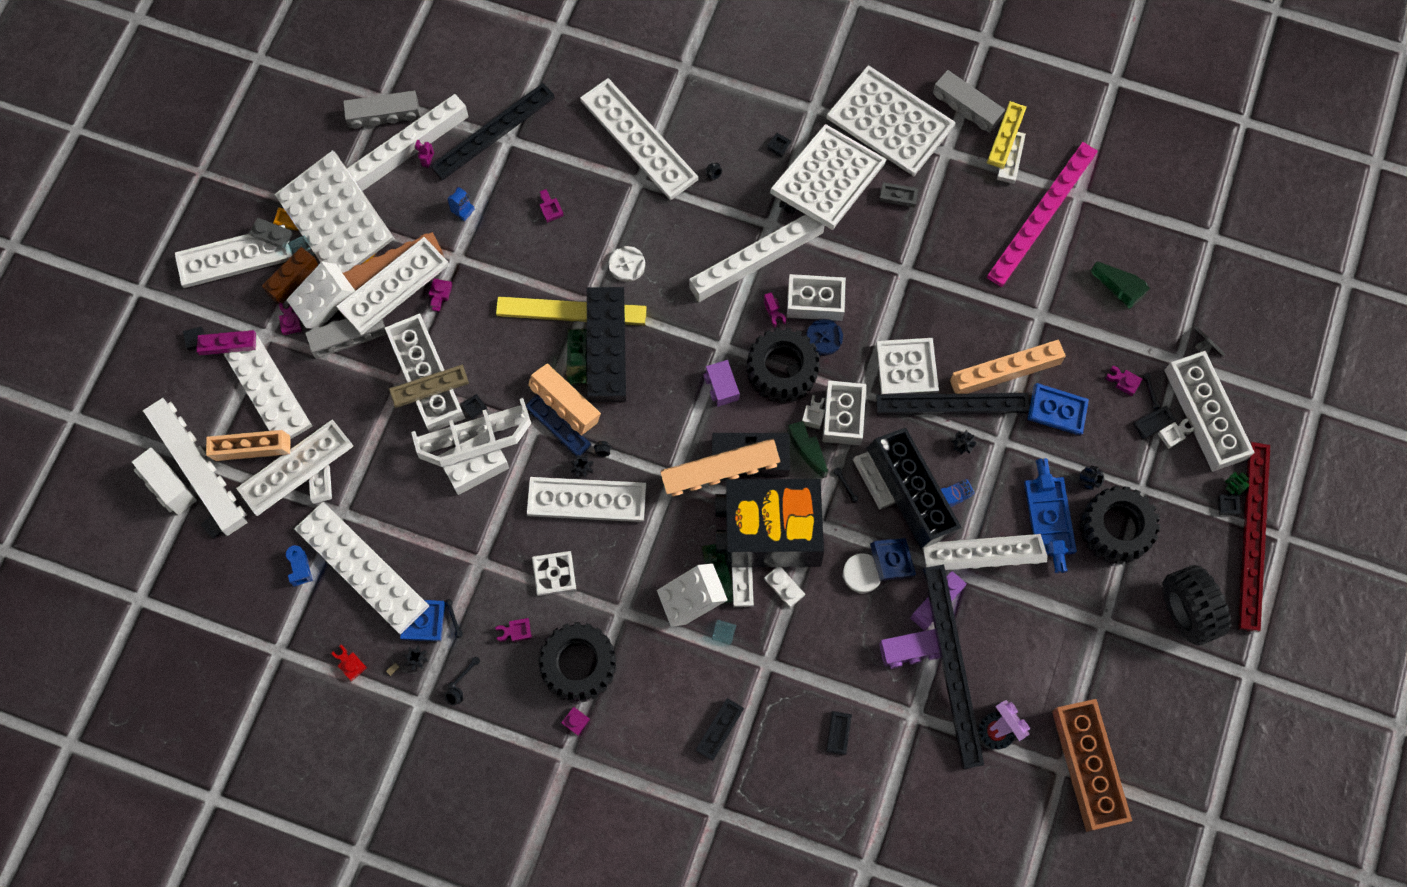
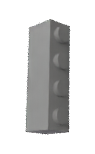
(968, 101)
(381, 109)
(340, 336)

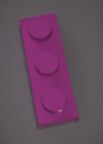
(226, 342)

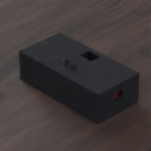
(729, 441)

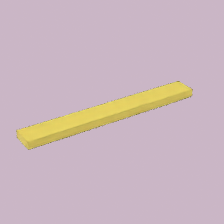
(559, 310)

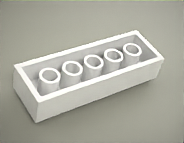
(418, 360)
(1209, 411)

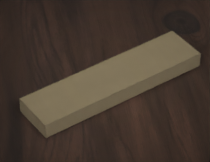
(428, 386)

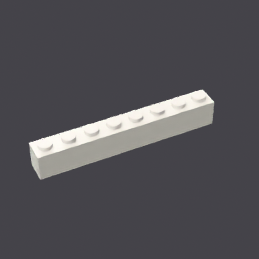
(401, 146)
(754, 257)
(195, 467)

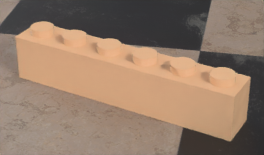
(1007, 368)
(720, 466)

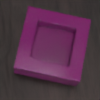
(575, 721)

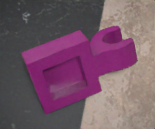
(425, 153)
(550, 208)
(439, 291)
(772, 307)

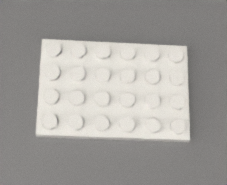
(891, 120)
(828, 176)
(334, 214)

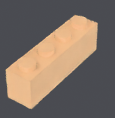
(564, 399)
(248, 445)

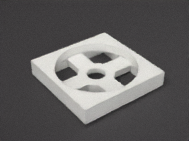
(538, 560)

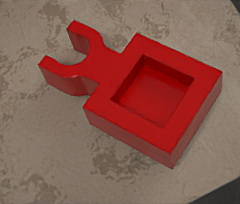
(350, 665)

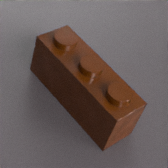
(290, 276)

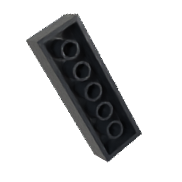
(606, 344)
(913, 488)

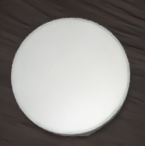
(861, 573)

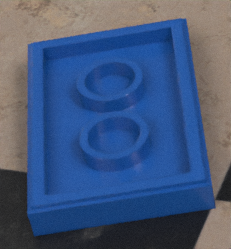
(1058, 409)

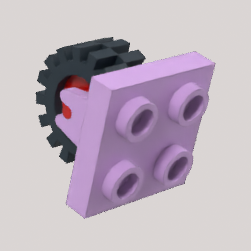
(1002, 727)

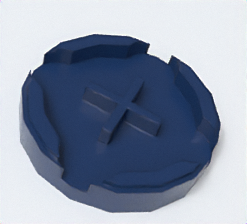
(825, 336)

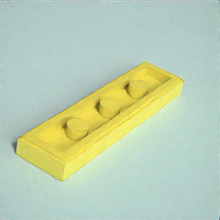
(1006, 135)

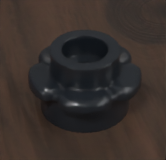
(713, 171)
(602, 448)
(453, 695)

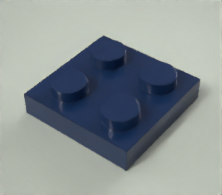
(892, 559)

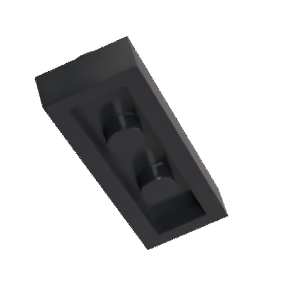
(719, 729)

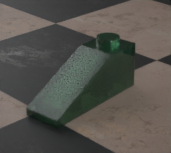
(1124, 285)
(720, 566)

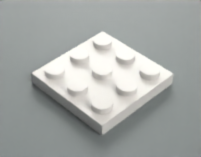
(907, 366)

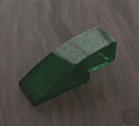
(808, 448)

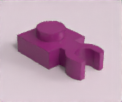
(289, 321)
(1125, 381)
(517, 630)

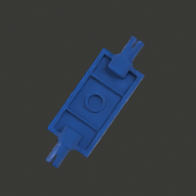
(1050, 514)

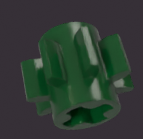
(1237, 483)

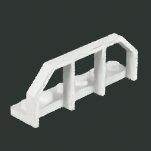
(463, 432)

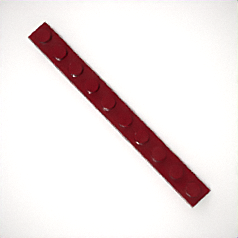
(1254, 539)

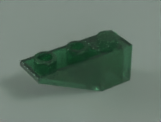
(577, 356)

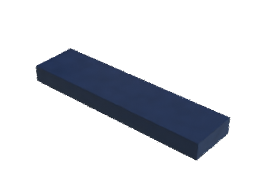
(557, 426)

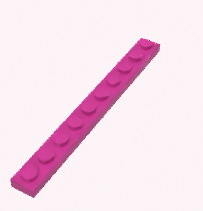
(1042, 214)

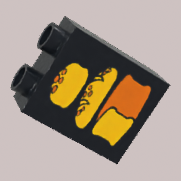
(771, 523)

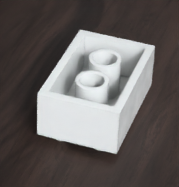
(320, 294)
(816, 297)
(844, 413)
(477, 469)
(163, 482)
(692, 595)

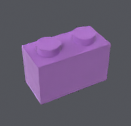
(722, 383)

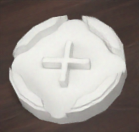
(627, 264)

